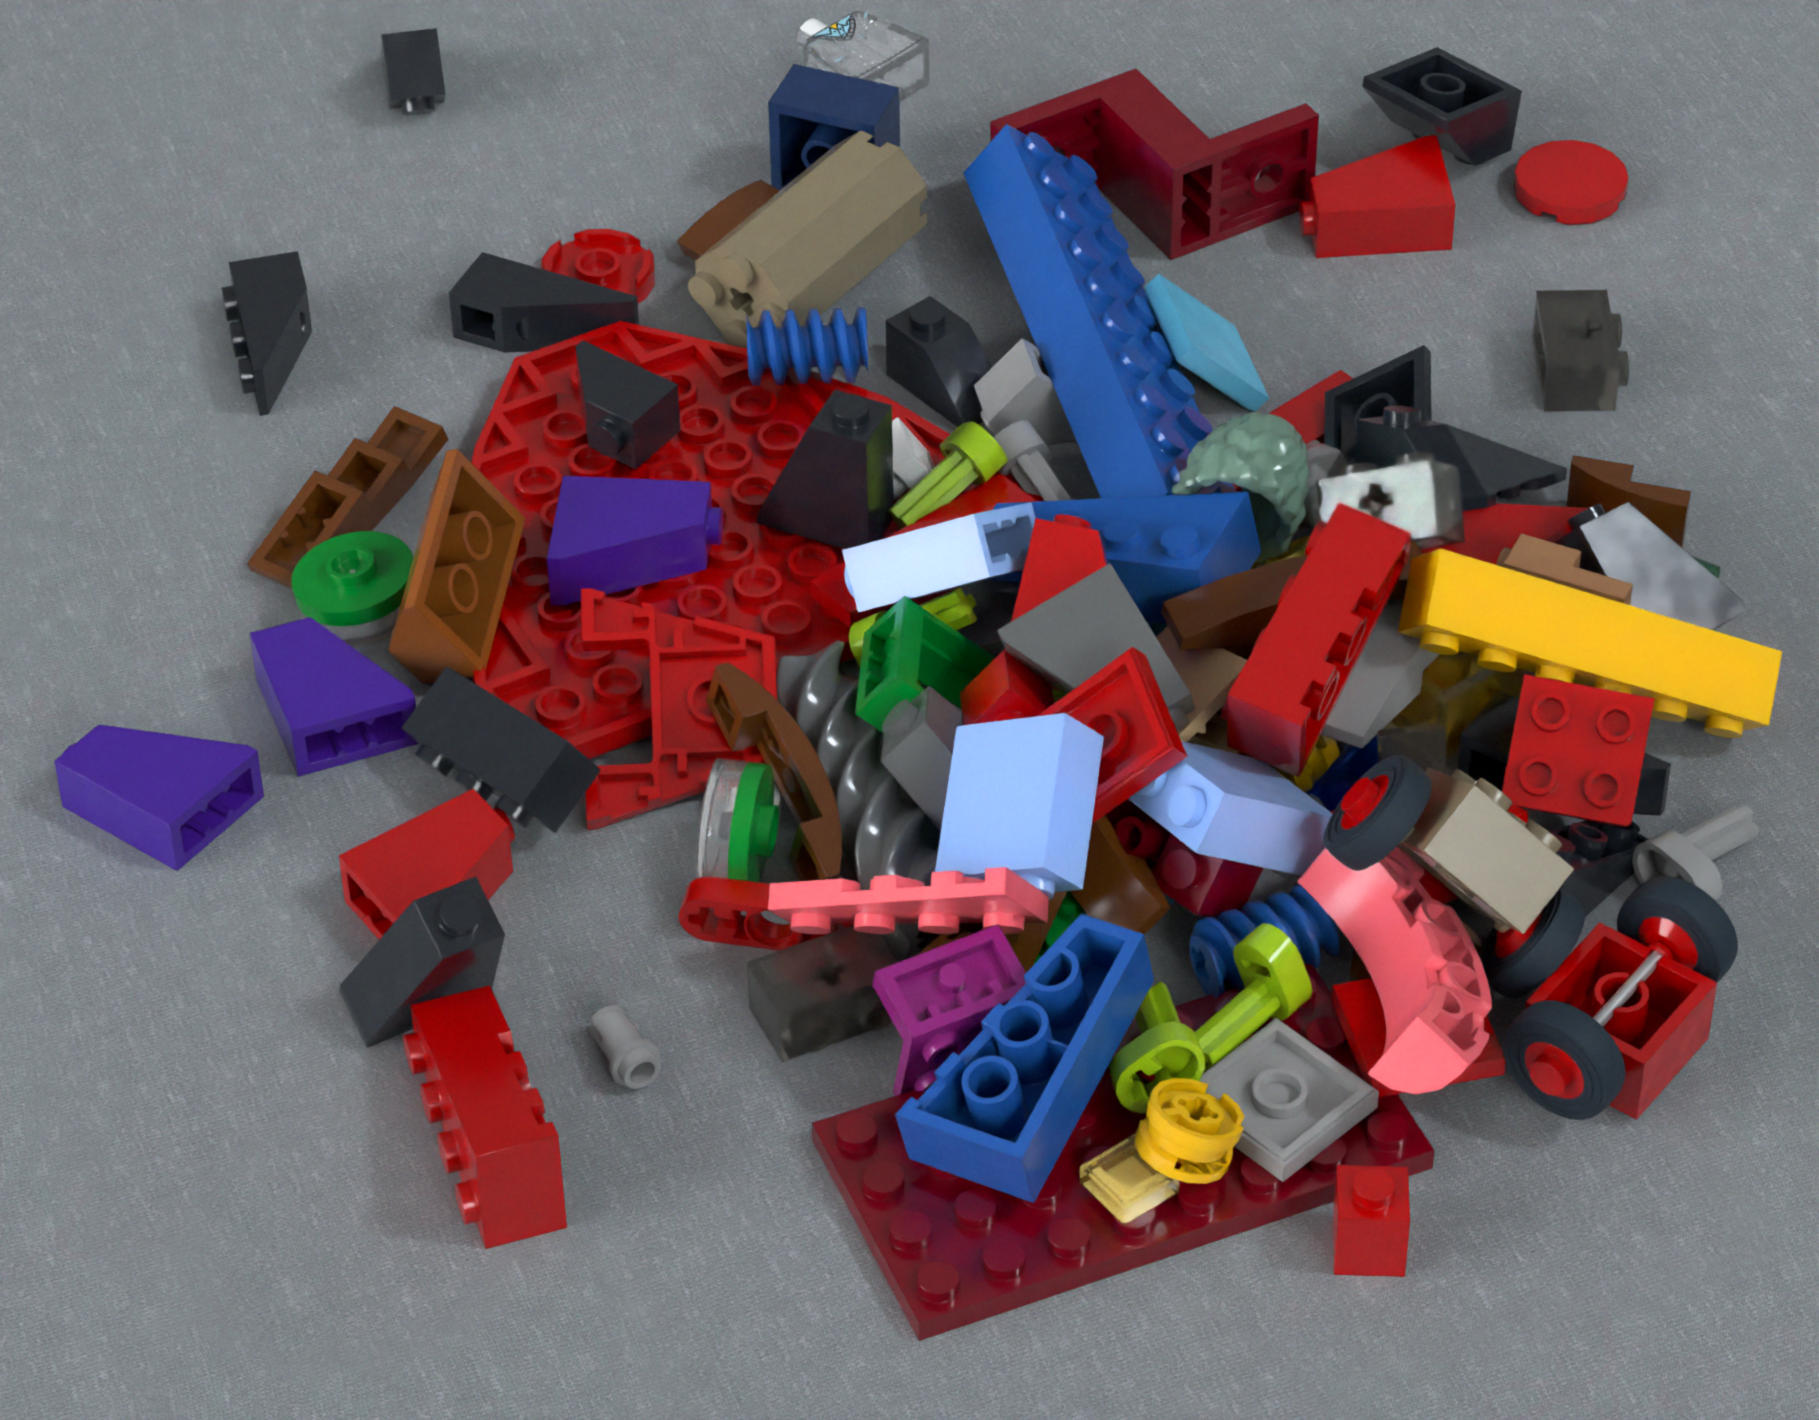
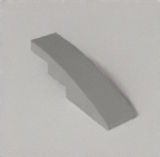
(1381, 682)

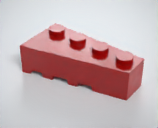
(1314, 638)
(488, 1117)

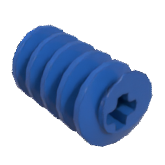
(807, 346)
(1292, 913)

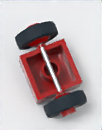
(1625, 1005)

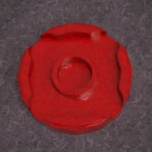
(1571, 181)
(604, 259)

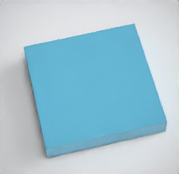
(1205, 343)

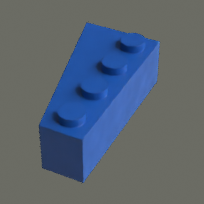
(1164, 541)
(1030, 1072)

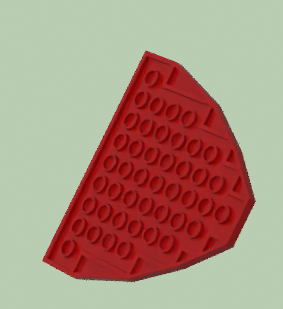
(728, 437)

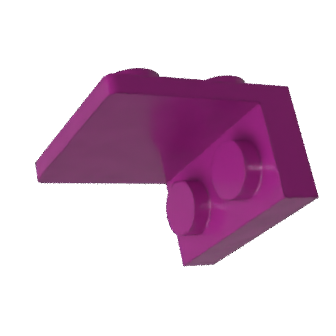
(943, 999)

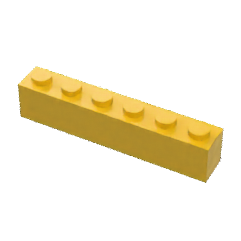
(1588, 642)

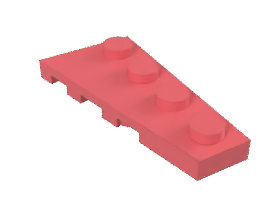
(893, 899)

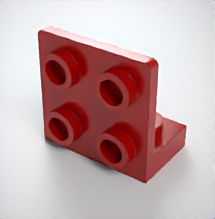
(1577, 750)

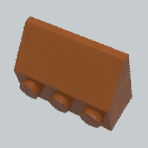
(457, 574)

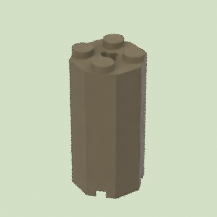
(812, 238)

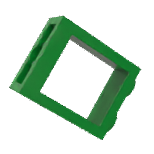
(912, 647)

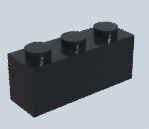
(499, 752)

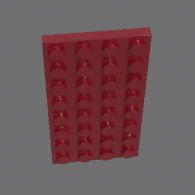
(977, 1252)

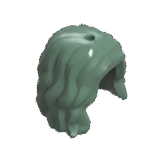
(1263, 459)

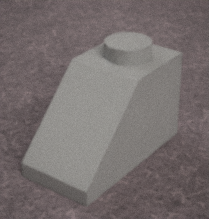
(1022, 390)

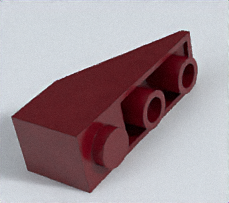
(1192, 879)

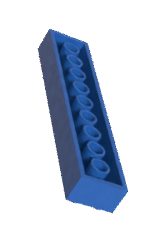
(1088, 316)

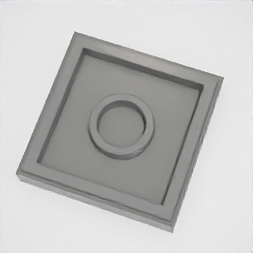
(1290, 1097)

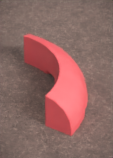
(1418, 962)

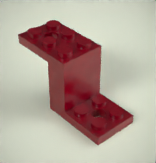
(1167, 171)

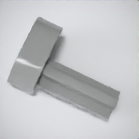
(1030, 461)
(1692, 852)

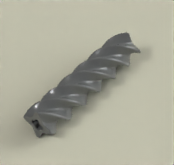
(876, 824)

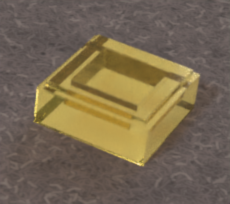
(1126, 1182)

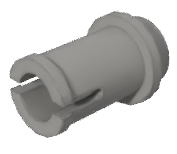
(631, 1058)

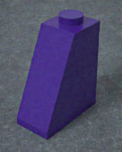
(628, 533)
(328, 697)
(159, 788)

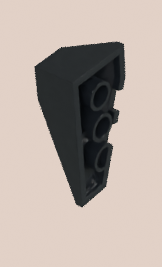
(1483, 465)

